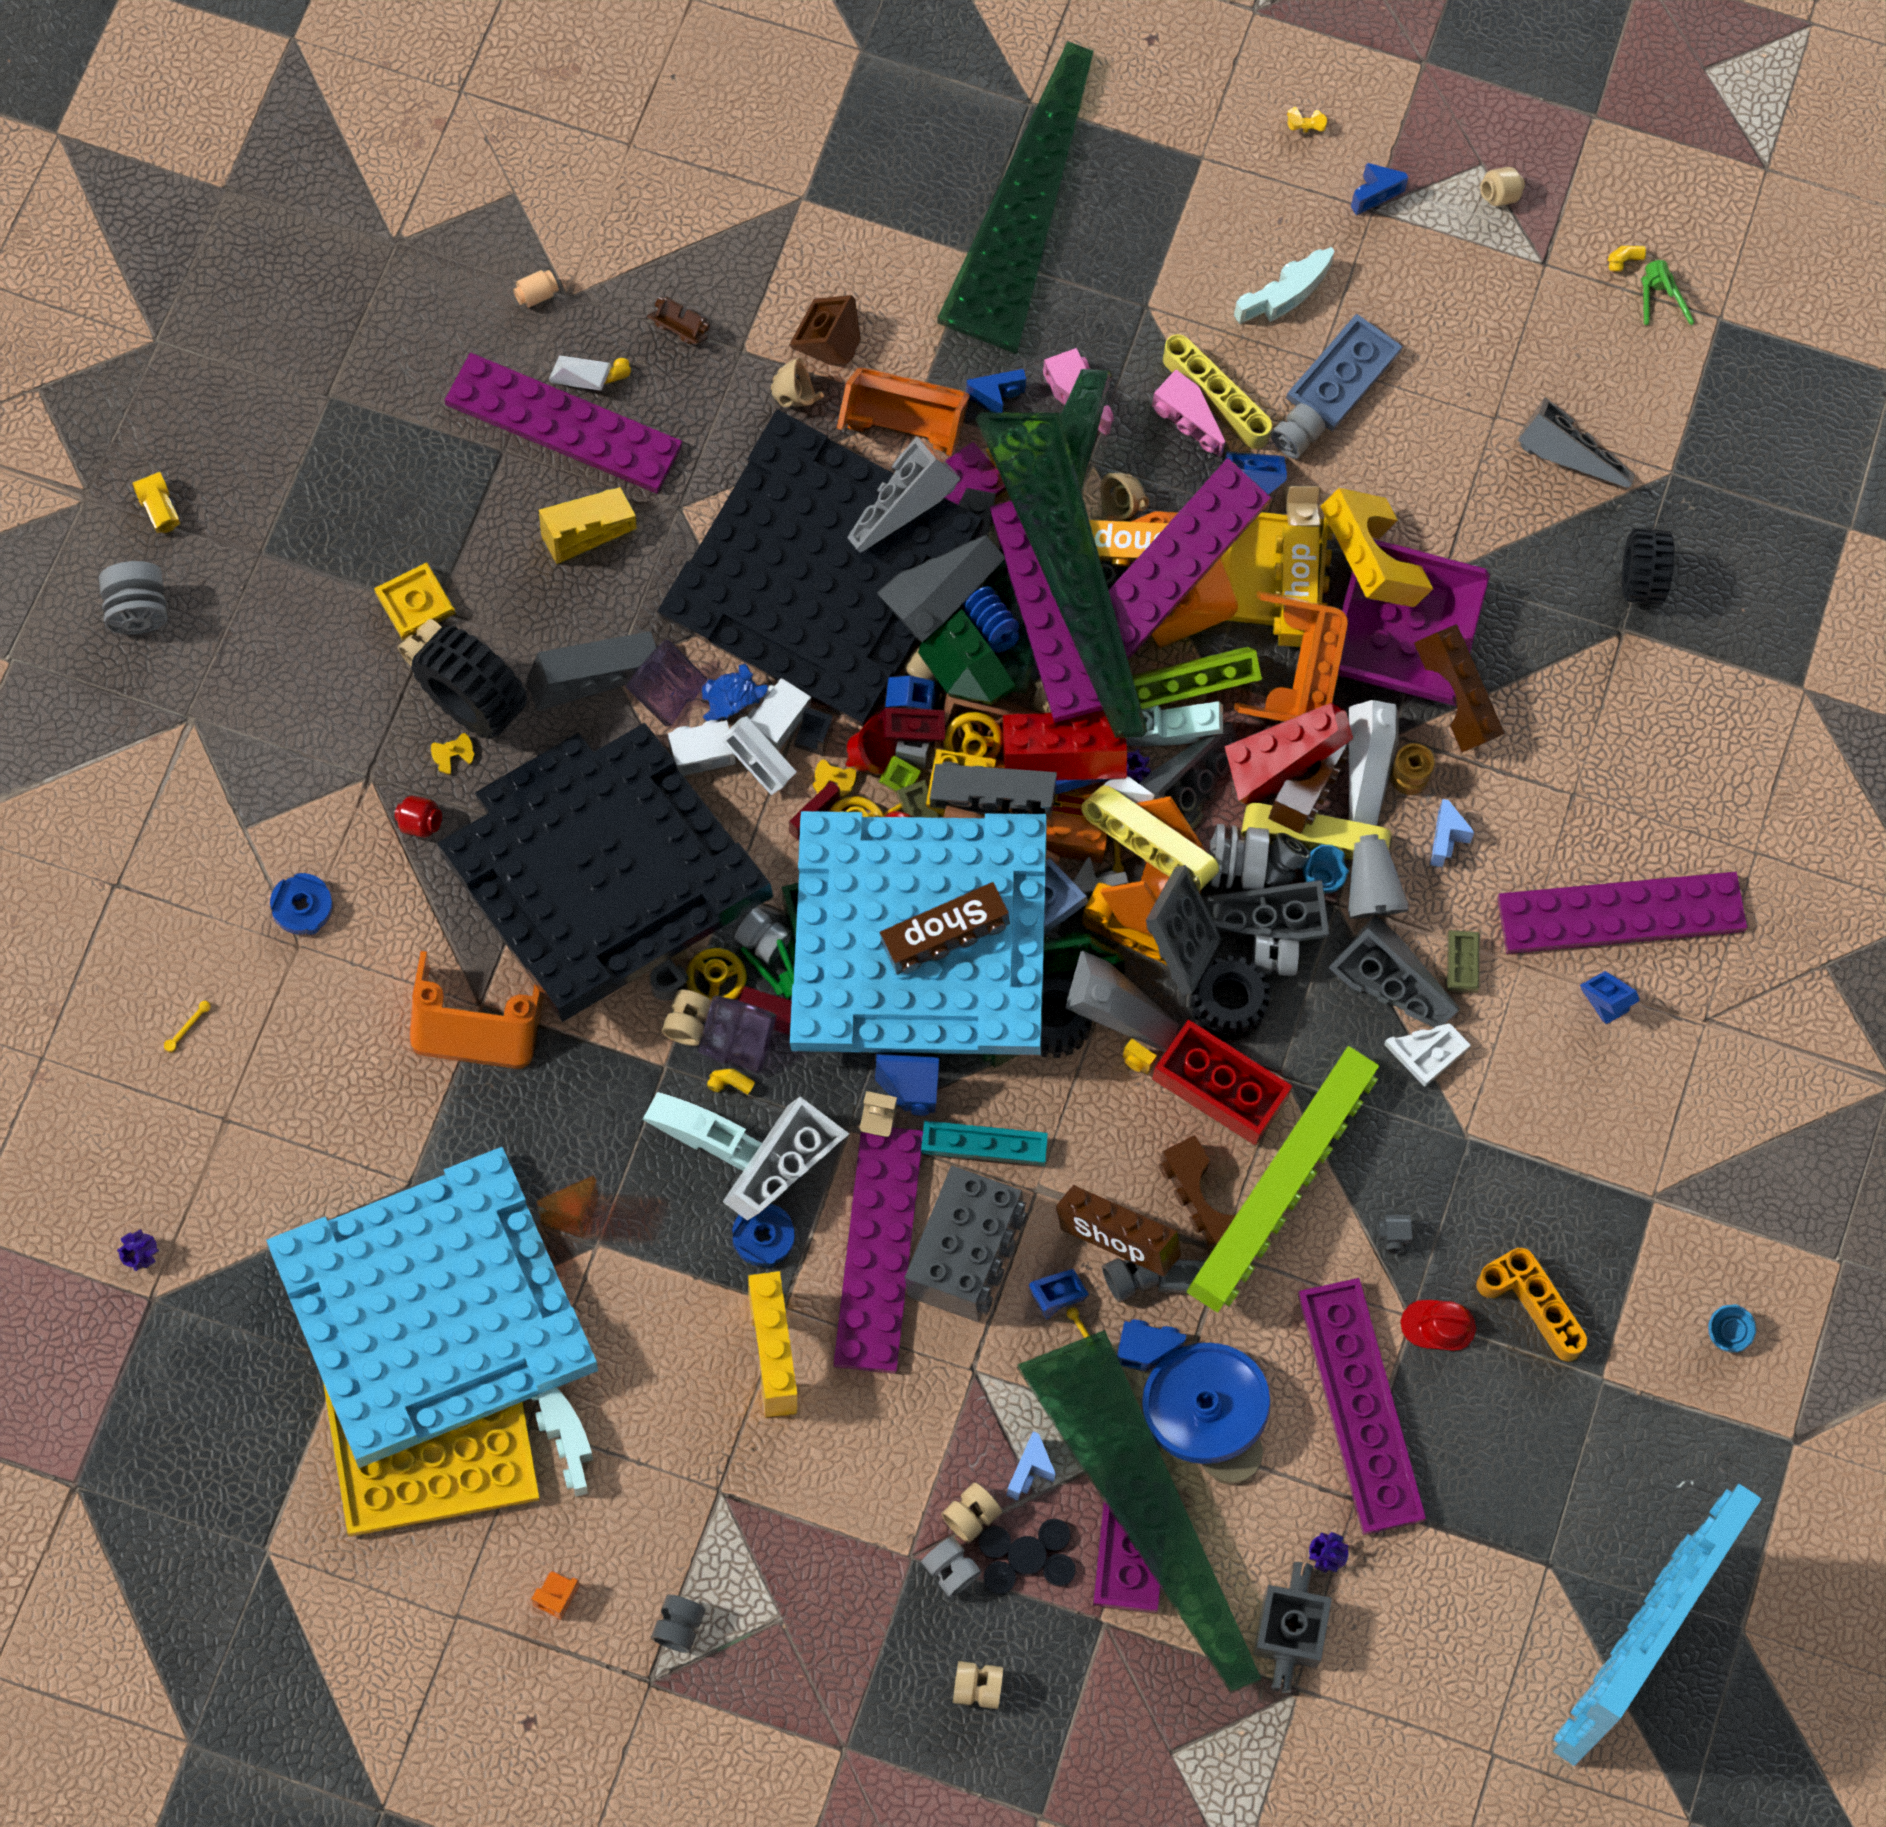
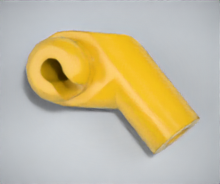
(620, 370)
(732, 1077)

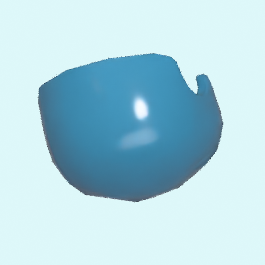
(1326, 865)
(1732, 1328)

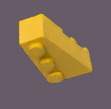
(585, 523)

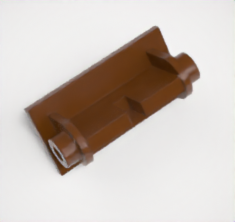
(690, 328)

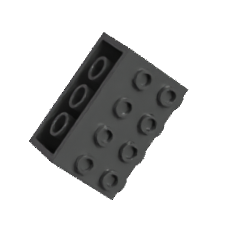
(966, 1244)

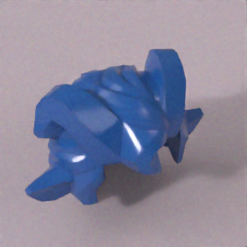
(731, 693)

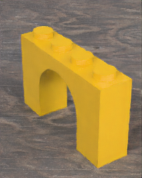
(1355, 521)
(773, 1344)

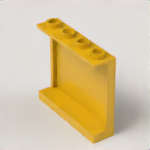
(1252, 567)

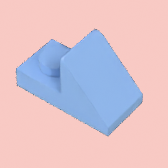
(1449, 828)
(1035, 1461)

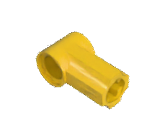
(155, 498)

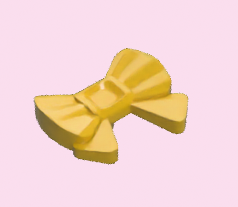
(1295, 121)
(442, 752)
(825, 772)

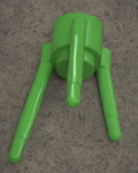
(1660, 278)

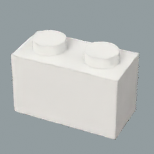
(780, 712)
(700, 747)

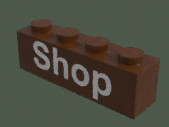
(945, 928)
(1118, 1230)

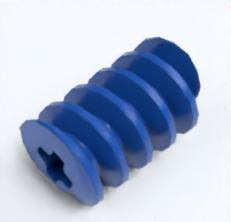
(992, 619)

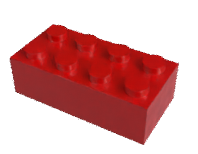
(1073, 747)
(1221, 1082)

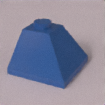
(1263, 469)
(910, 1080)

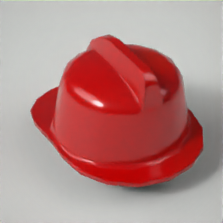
(868, 750)
(1438, 1325)

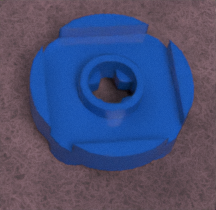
(294, 889)
(766, 1252)

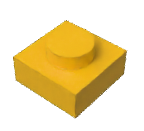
(1139, 1057)

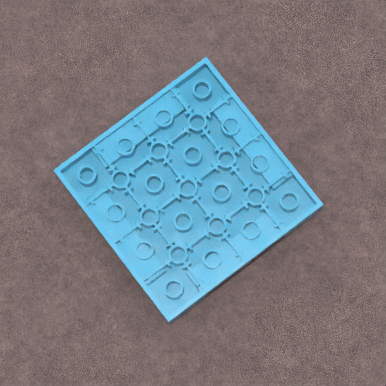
(884, 870)
(431, 1307)
(1654, 1625)

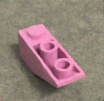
(1061, 374)
(1186, 407)

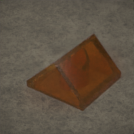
(570, 1208)

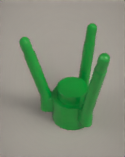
(786, 978)

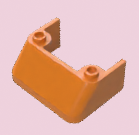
(904, 406)
(1204, 605)
(1317, 661)
(1135, 900)
(472, 1035)

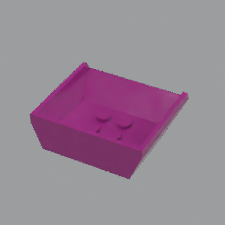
(1383, 634)

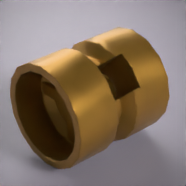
(1412, 769)

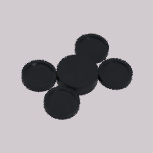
(1026, 1556)

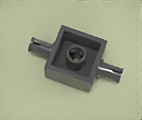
(1310, 1617)

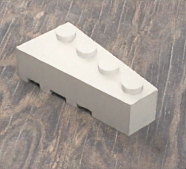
(788, 1152)

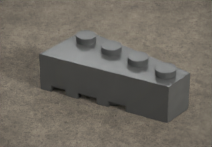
(586, 668)

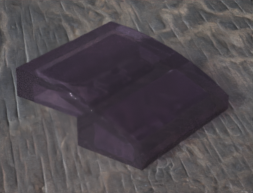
(666, 682)
(737, 1033)

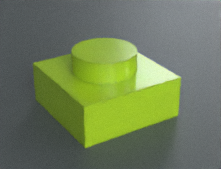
(898, 774)

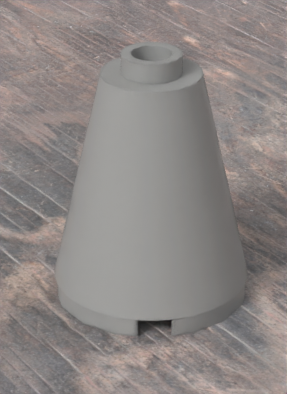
(1374, 881)

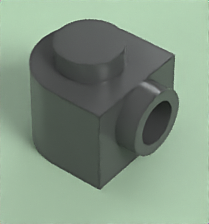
(667, 979)
(1396, 1233)

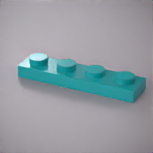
(984, 1143)

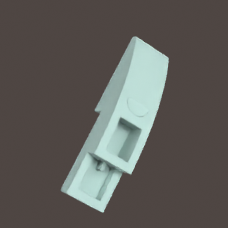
(1294, 286)
(1179, 724)
(702, 1129)
(561, 1420)

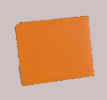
(555, 1594)

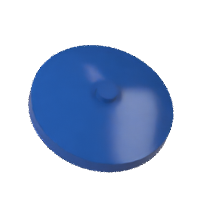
(1206, 1403)

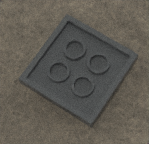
(1183, 930)

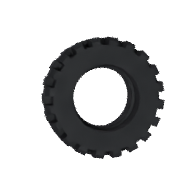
(469, 681)

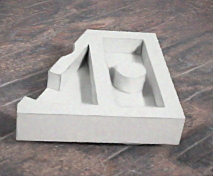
(1428, 1051)

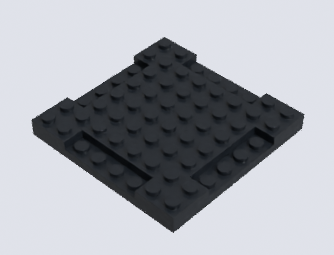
(789, 586)

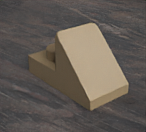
(1302, 505)
(878, 1114)

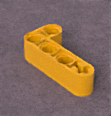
(1102, 920)
(1535, 1306)

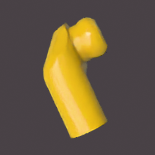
(1624, 253)

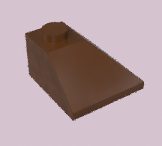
(829, 330)

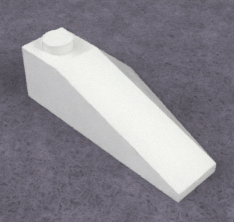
(1371, 757)

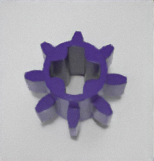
(1137, 760)
(138, 1250)
(1328, 1552)

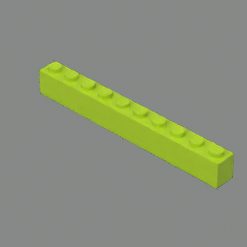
(1282, 1179)

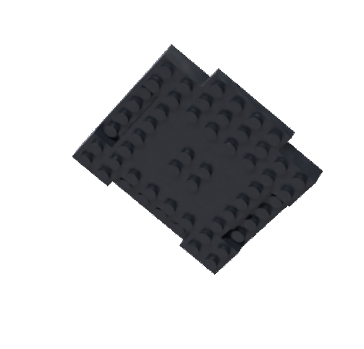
(600, 866)

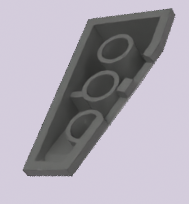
(1554, 438)
(1280, 912)

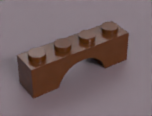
(1475, 716)
(1298, 799)
(1185, 1167)

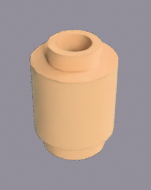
(535, 288)

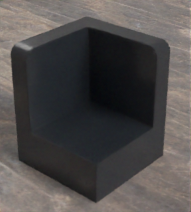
(814, 731)

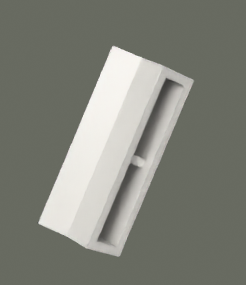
(758, 755)

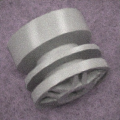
(133, 597)
(1240, 857)

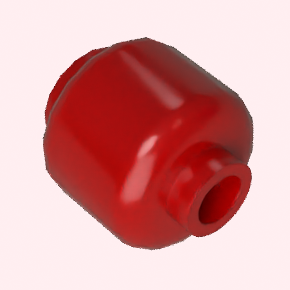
(418, 816)

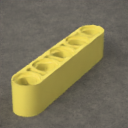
(1223, 403)
(1324, 831)
(1147, 835)

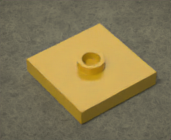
(414, 600)

